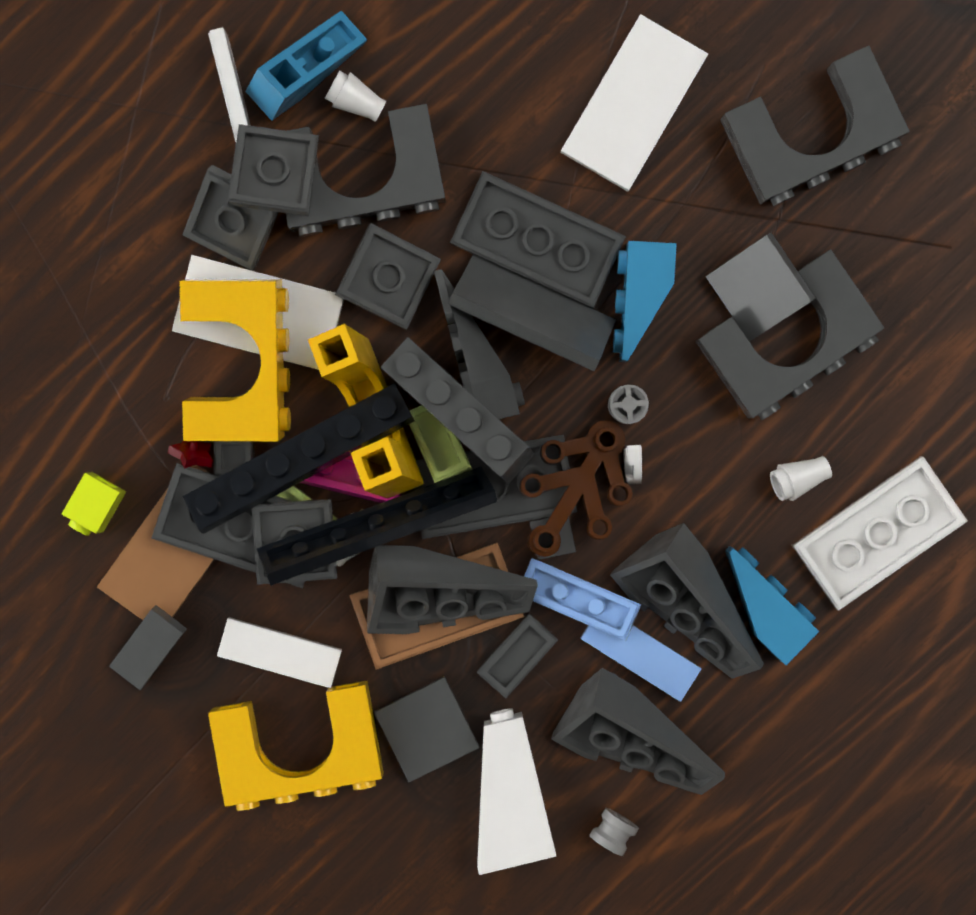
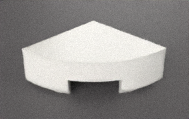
(632, 464)

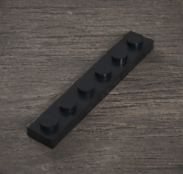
(298, 458)
(376, 525)

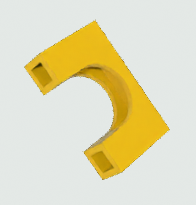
(259, 310)
(351, 364)
(251, 777)

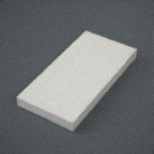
(634, 103)
(309, 313)
(879, 533)

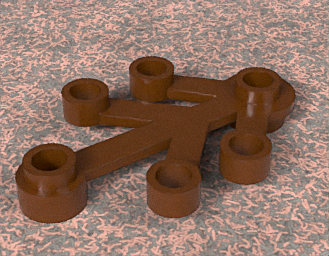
(580, 483)

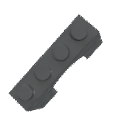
(872, 125)
(413, 184)
(845, 325)
(458, 410)

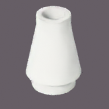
(354, 97)
(799, 477)

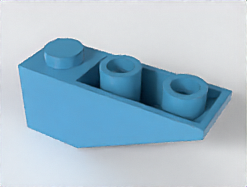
(647, 281)
(770, 615)

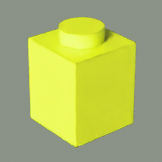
(93, 504)

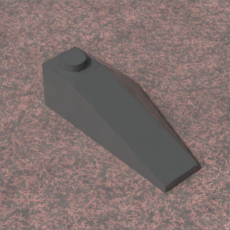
(478, 363)
(428, 587)
(683, 587)
(625, 726)

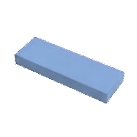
(582, 600)
(647, 659)

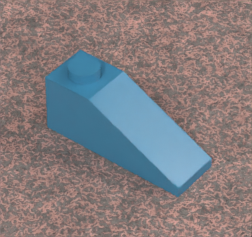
(304, 65)

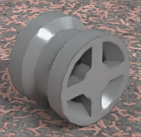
(634, 403)
(614, 832)

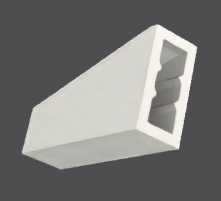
(512, 806)

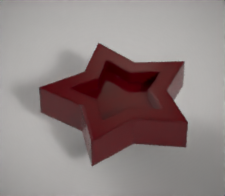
(192, 453)

